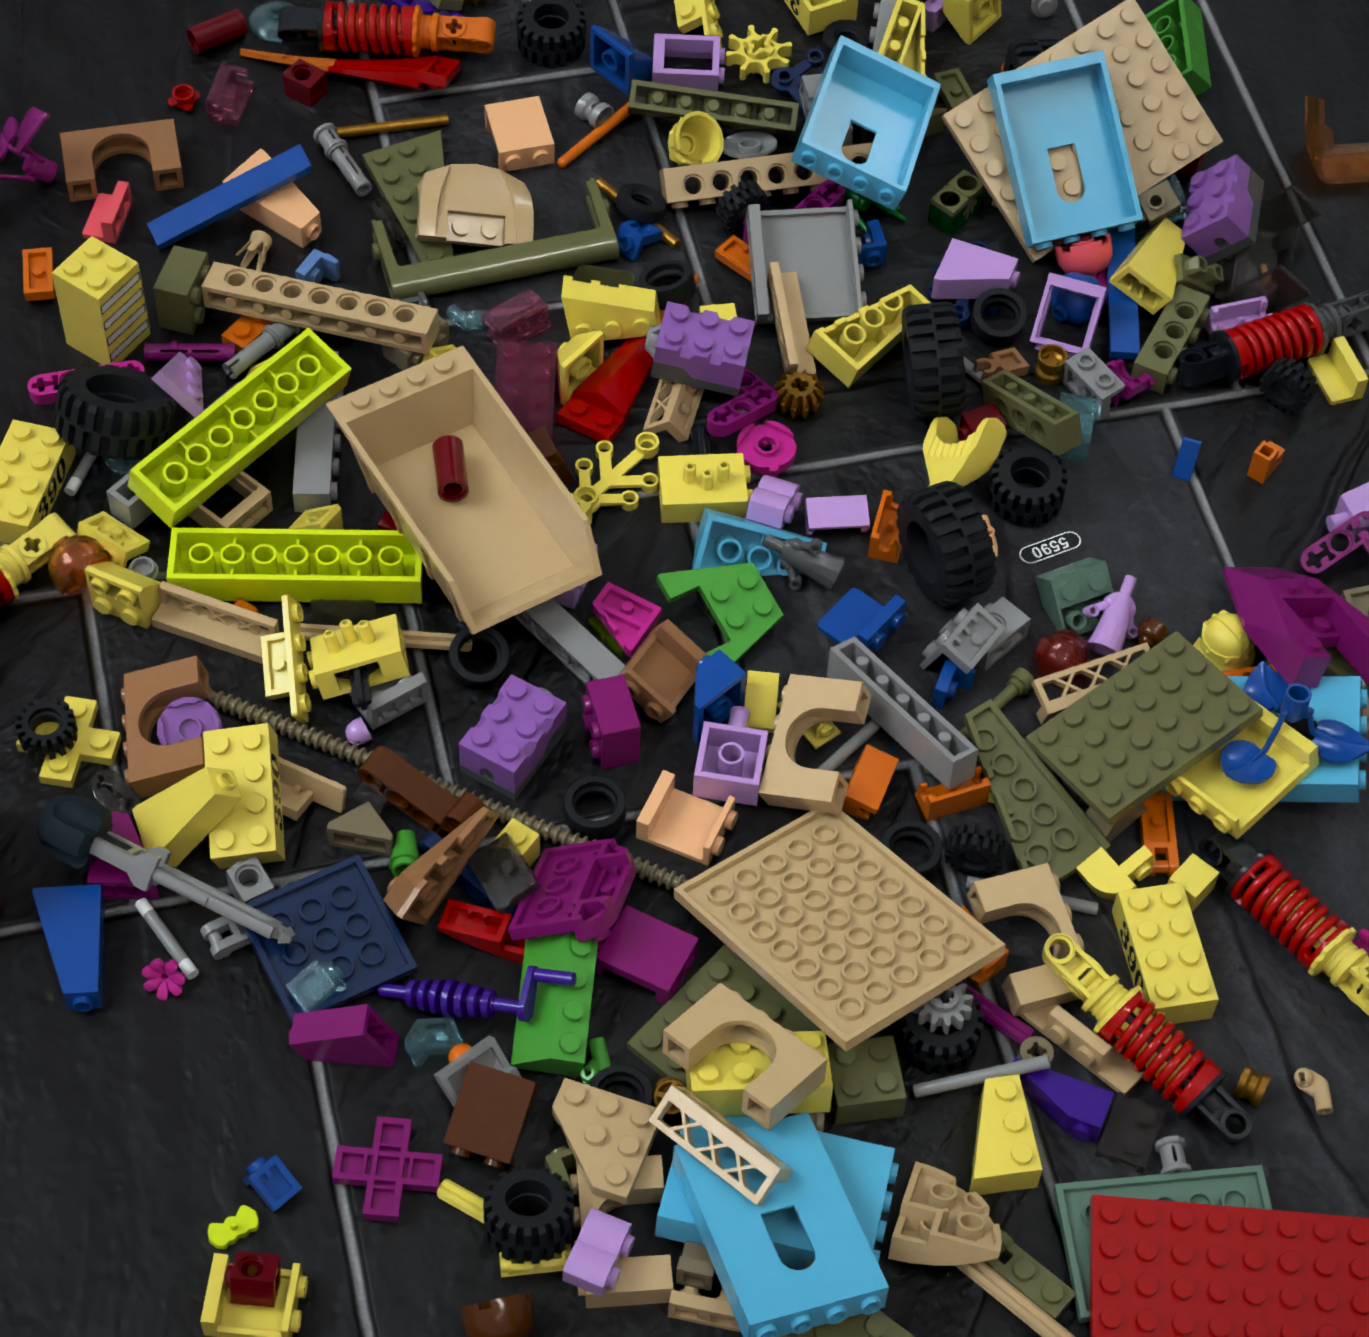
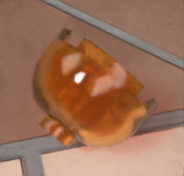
(71, 558)

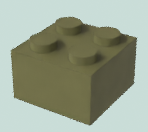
(179, 290)
(866, 1081)

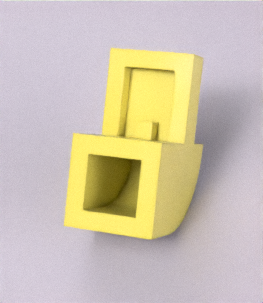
(1108, 878)

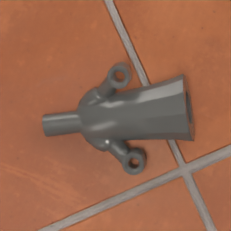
(807, 559)

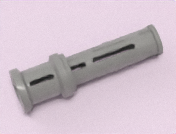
(337, 151)
(271, 338)

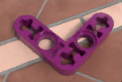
(757, 398)
(1325, 562)

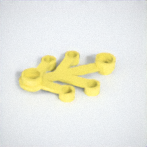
(645, 448)

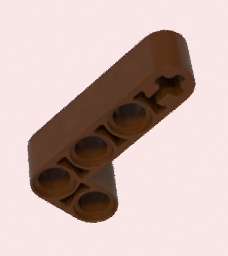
(416, 793)

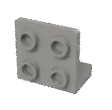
(964, 638)
(394, 699)

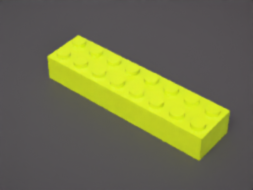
(238, 428)
(296, 563)

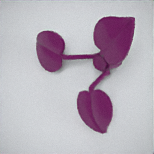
(34, 164)

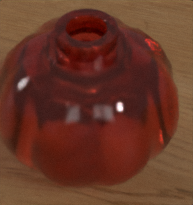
(1061, 652)

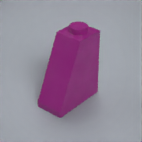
(113, 880)
(344, 1036)

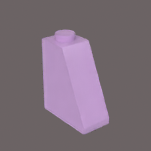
(972, 270)

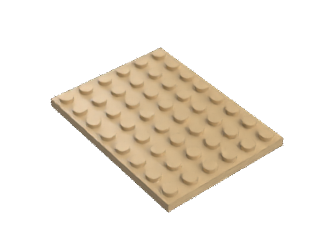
(1154, 103)
(839, 925)

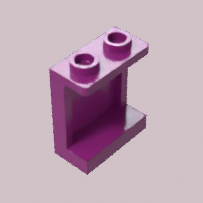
(647, 953)

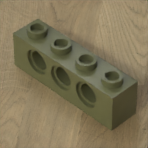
(1171, 335)
(1033, 412)

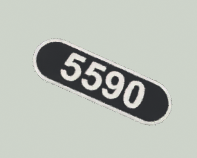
(1050, 547)

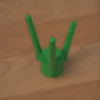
(863, 203)

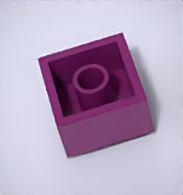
(611, 721)

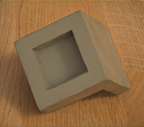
(695, 1267)

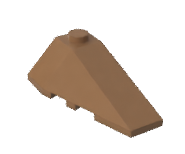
(426, 881)

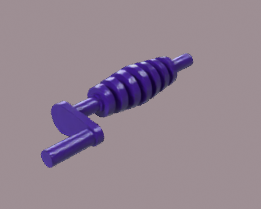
(464, 1000)

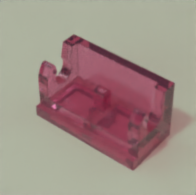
(228, 95)
(518, 318)

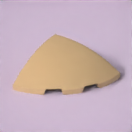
(943, 1223)

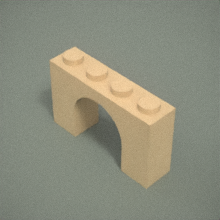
(805, 704)
(1036, 895)
(727, 1018)
(643, 1277)

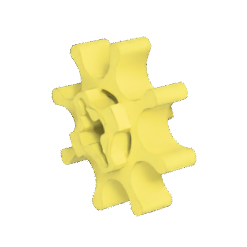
(758, 53)

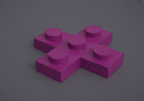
(387, 1169)

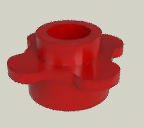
(183, 97)

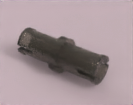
(390, 222)

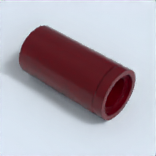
(217, 31)
(450, 468)

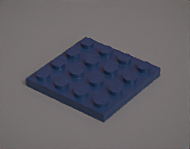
(335, 920)

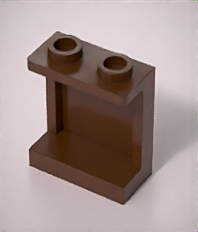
(490, 1114)

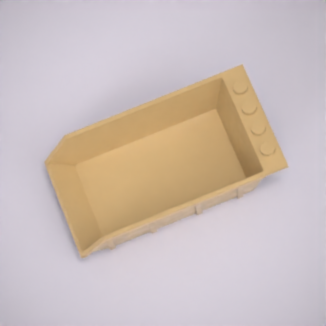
(518, 527)

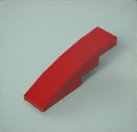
(481, 929)

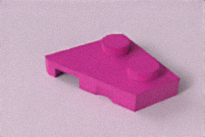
(625, 616)

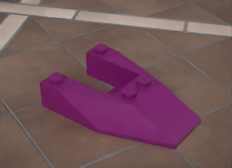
(1295, 619)

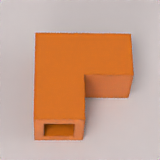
(1265, 461)

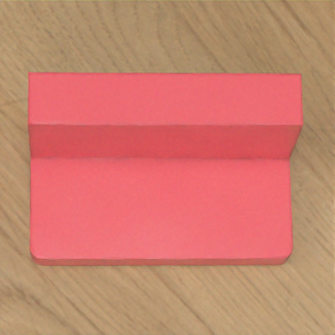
(109, 214)

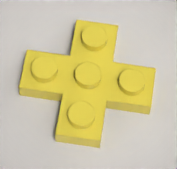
(91, 746)

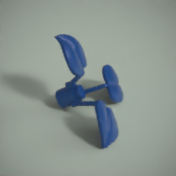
(1335, 740)

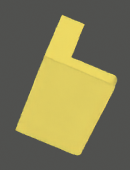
(1339, 373)

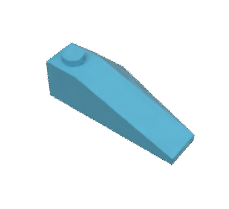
(736, 540)

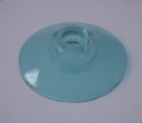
(265, 20)

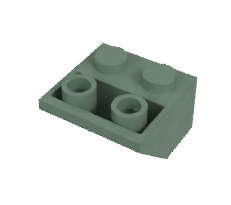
(1070, 589)

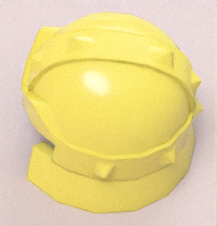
(695, 140)
(1226, 642)

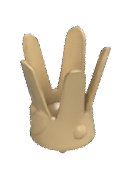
(258, 244)

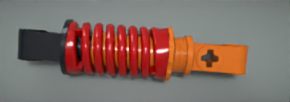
(384, 31)

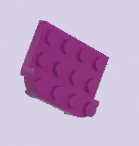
(578, 892)

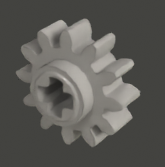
(946, 1009)

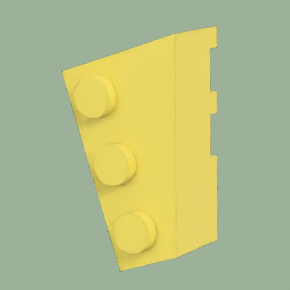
(906, 35)
(613, 310)
(1005, 1141)

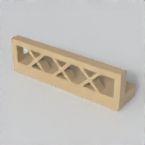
(789, 320)
(678, 409)
(215, 625)
(1053, 707)
(726, 1132)

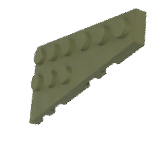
(1032, 804)

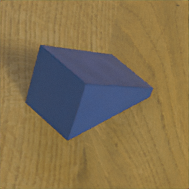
(1186, 459)

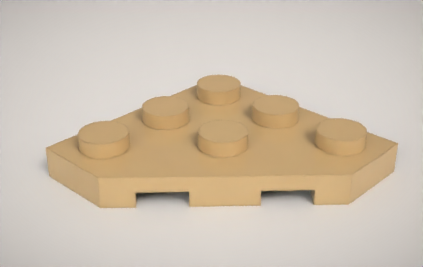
(606, 1136)

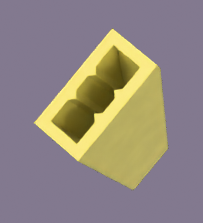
(1150, 268)
(186, 811)

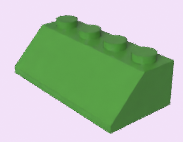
(1182, 34)
(559, 1026)

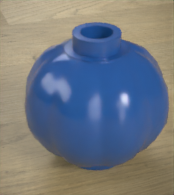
(1072, 306)

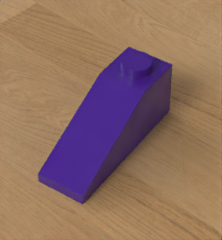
(1068, 1102)

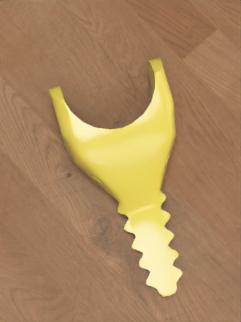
(963, 460)

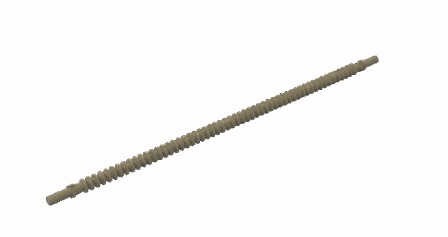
(352, 753)

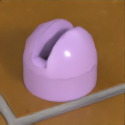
(357, 732)

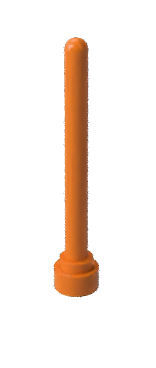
(593, 137)

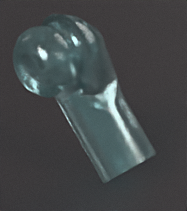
(466, 320)

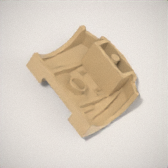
(473, 207)

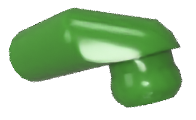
(599, 1060)

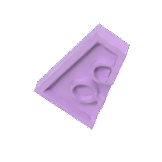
(183, 382)

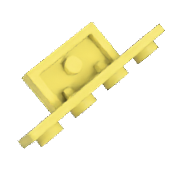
(695, 13)
(284, 664)

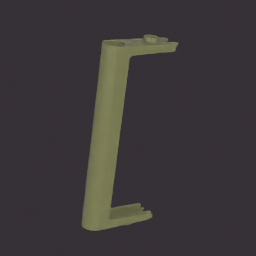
(502, 262)

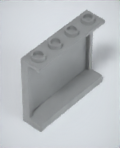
(818, 247)

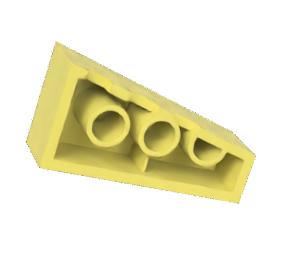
(862, 339)

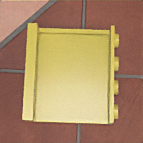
(1239, 806)

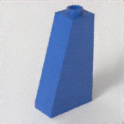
(75, 936)

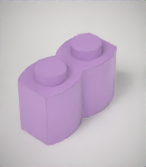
(774, 502)
(597, 1253)

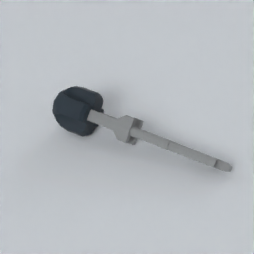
(80, 831)

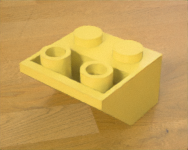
(123, 593)

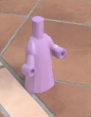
(1115, 621)

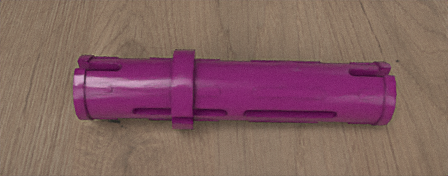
(154, 351)

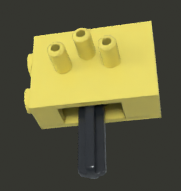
(702, 482)
(358, 658)

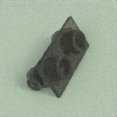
(334, 611)

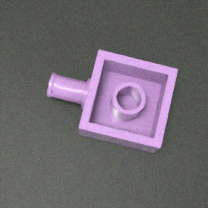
(730, 759)

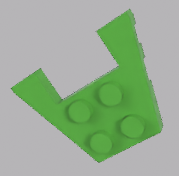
(735, 599)

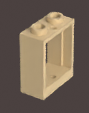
(247, 513)

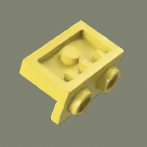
(115, 536)

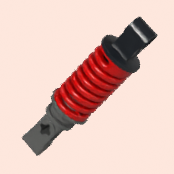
(1256, 344)

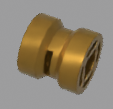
(1050, 364)

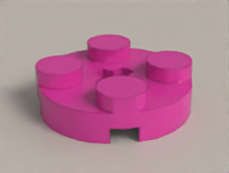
(767, 462)

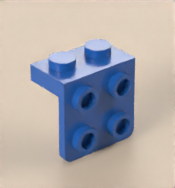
(863, 618)

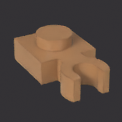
(1005, 359)

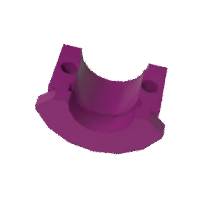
(1132, 385)

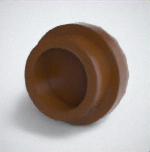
(1152, 632)

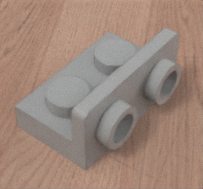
(1089, 376)

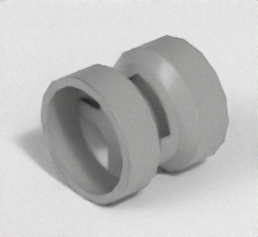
(593, 110)

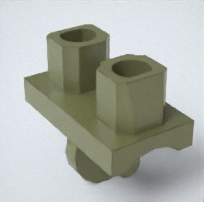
(1197, 274)

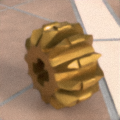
(799, 393)

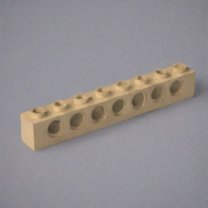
(674, 178)
(321, 307)

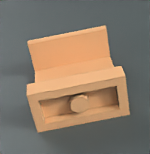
(520, 133)
(684, 821)

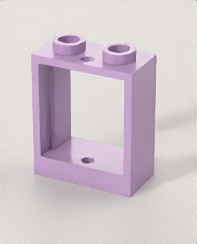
(688, 47)
(1075, 286)

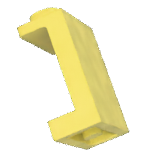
(228, 1319)

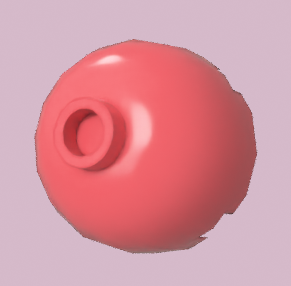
(1086, 256)

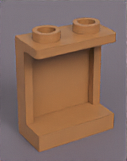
(662, 670)

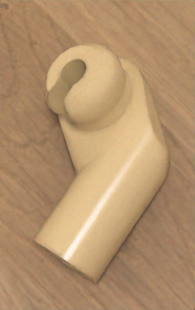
(1316, 1087)

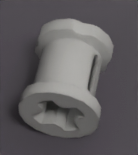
(1172, 1154)

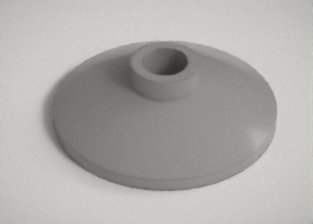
(749, 144)

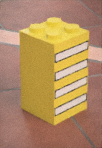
(101, 302)

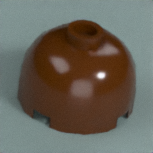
(500, 1317)

